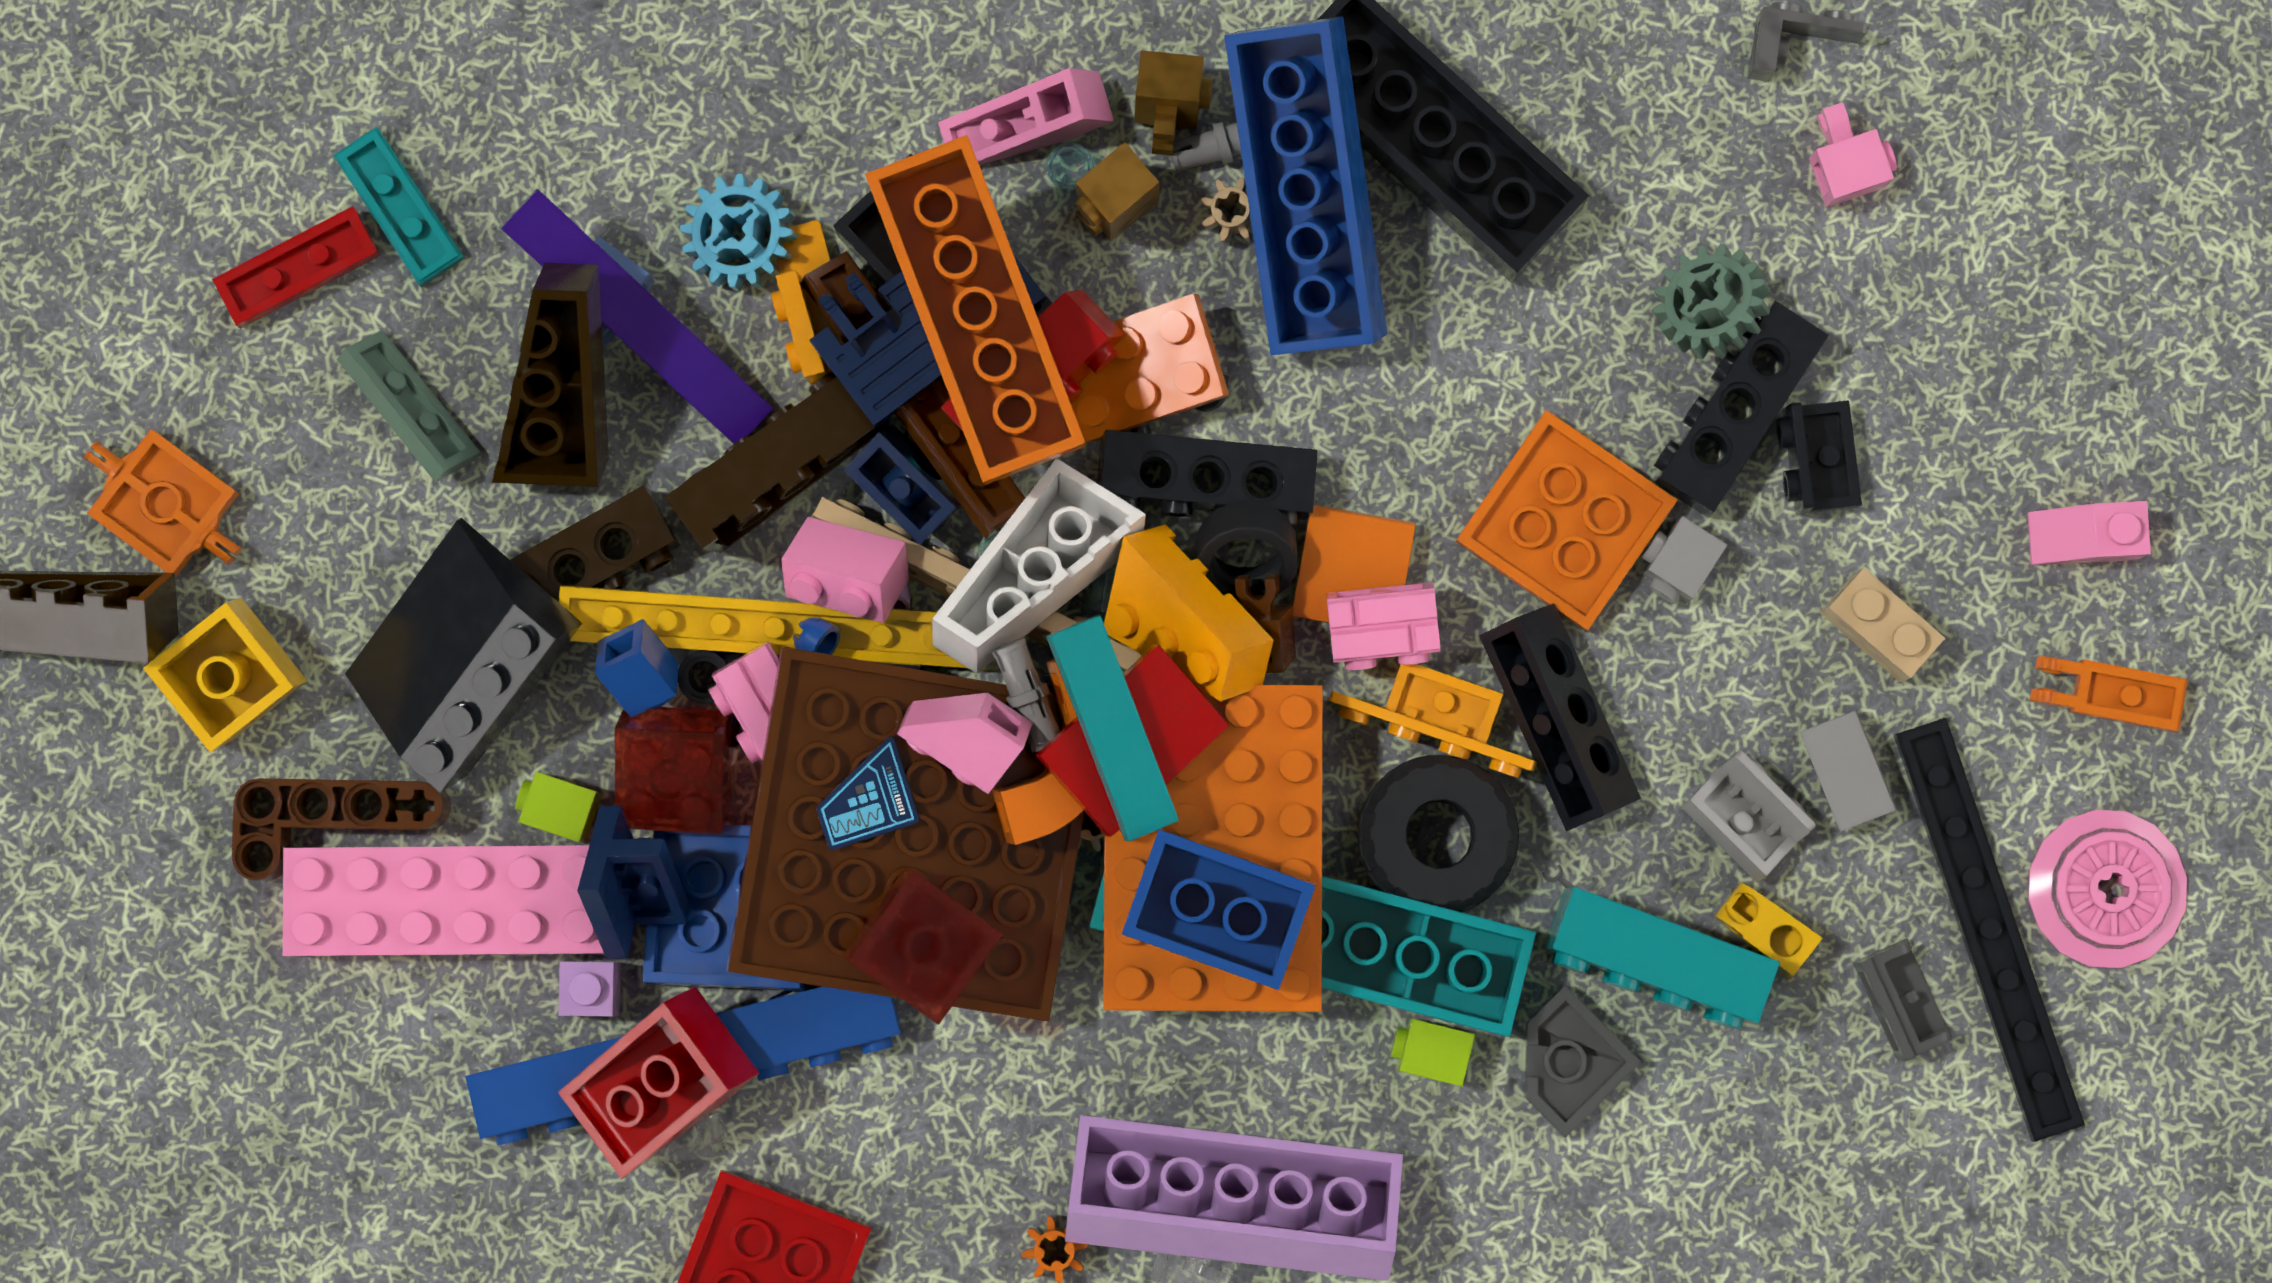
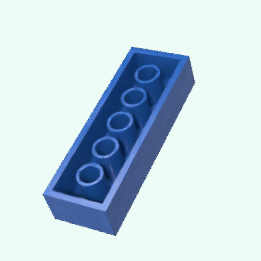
(1306, 186)

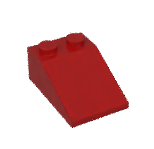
(658, 1081)

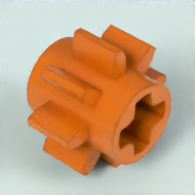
(1039, 1251)

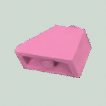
(2089, 533)

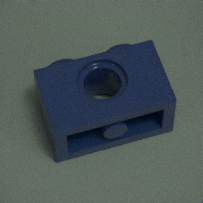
(903, 483)

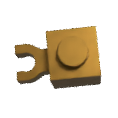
(1170, 95)

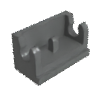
(1902, 1001)

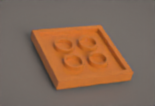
(1566, 520)

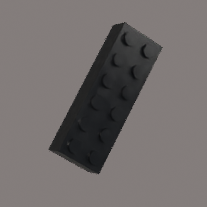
(1452, 144)

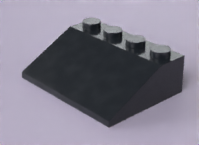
(458, 655)

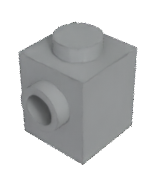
(1681, 560)

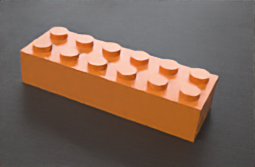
(975, 310)

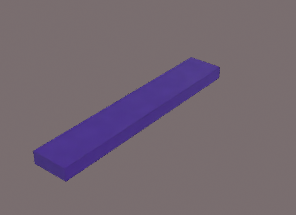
(642, 321)

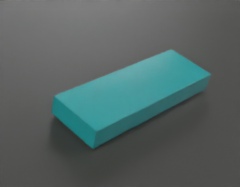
(398, 206)

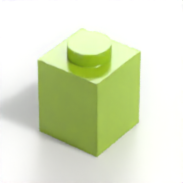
(557, 807)
(1432, 1051)

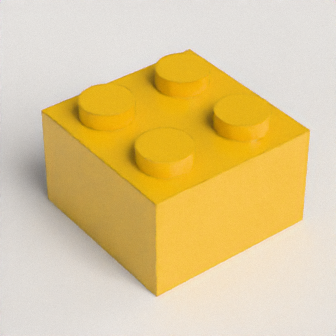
(225, 674)

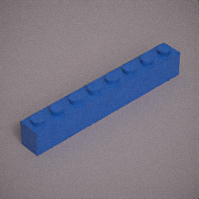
(768, 1032)

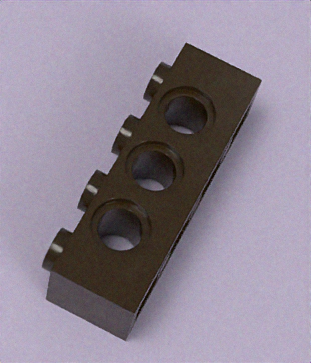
(587, 539)

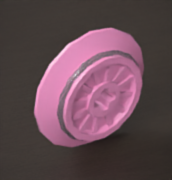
(2074, 911)

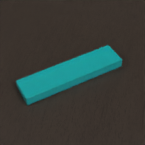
(1112, 728)

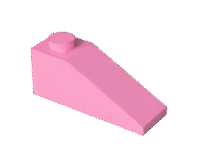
(1033, 116)

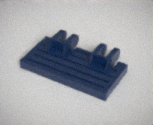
(890, 355)

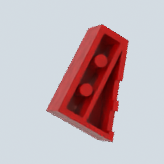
(1078, 339)

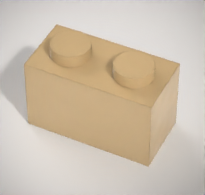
(1882, 625)

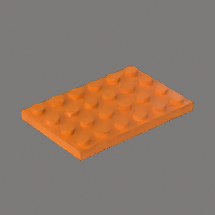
(1251, 798)

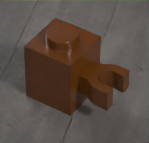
(1273, 619)

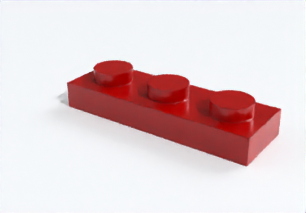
(296, 267)

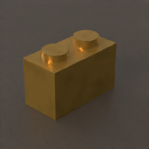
(1116, 193)

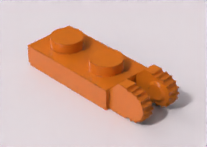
(2116, 693)

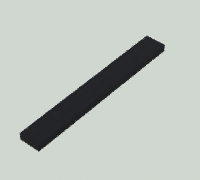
(1989, 930)

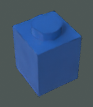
(637, 668)

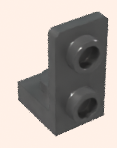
(1771, 48)

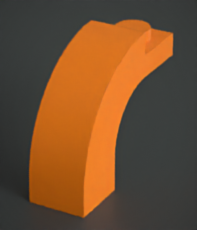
(1040, 803)

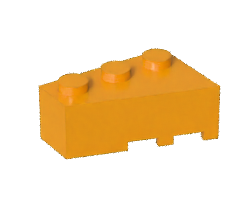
(1172, 604)

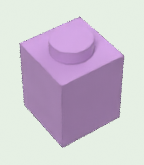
(589, 988)

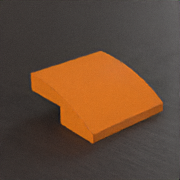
(1349, 553)

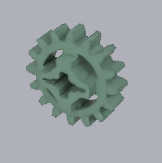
(1711, 301)

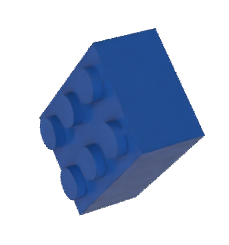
(1218, 909)

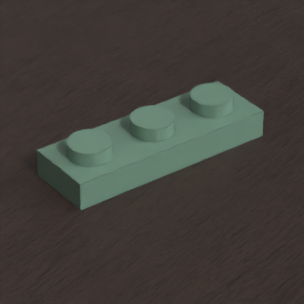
(408, 405)

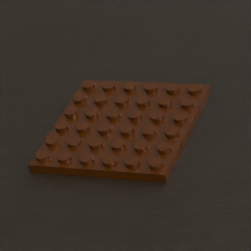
(810, 902)

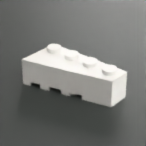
(1037, 562)

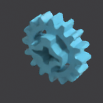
(754, 220)

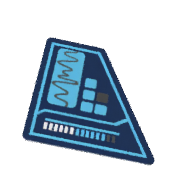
(868, 800)

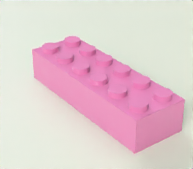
(435, 901)

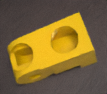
(1768, 929)

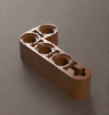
(341, 814)

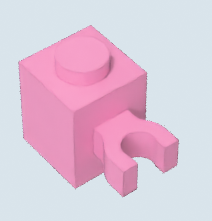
(1850, 163)

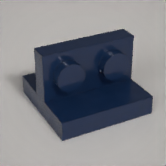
(628, 883)

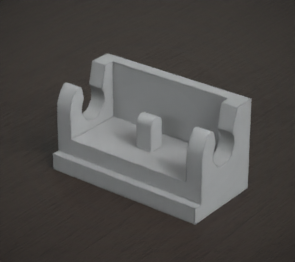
(1848, 770)

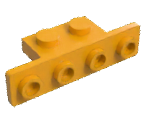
(796, 306)
(1443, 709)

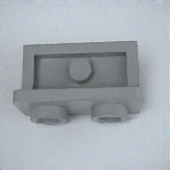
(1748, 815)

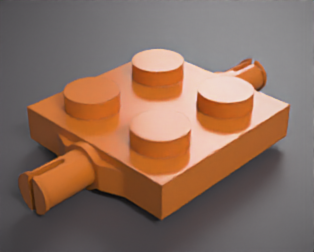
(163, 503)

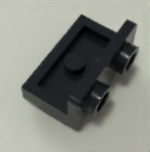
(1820, 457)

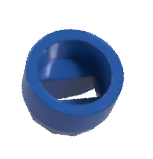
(817, 636)

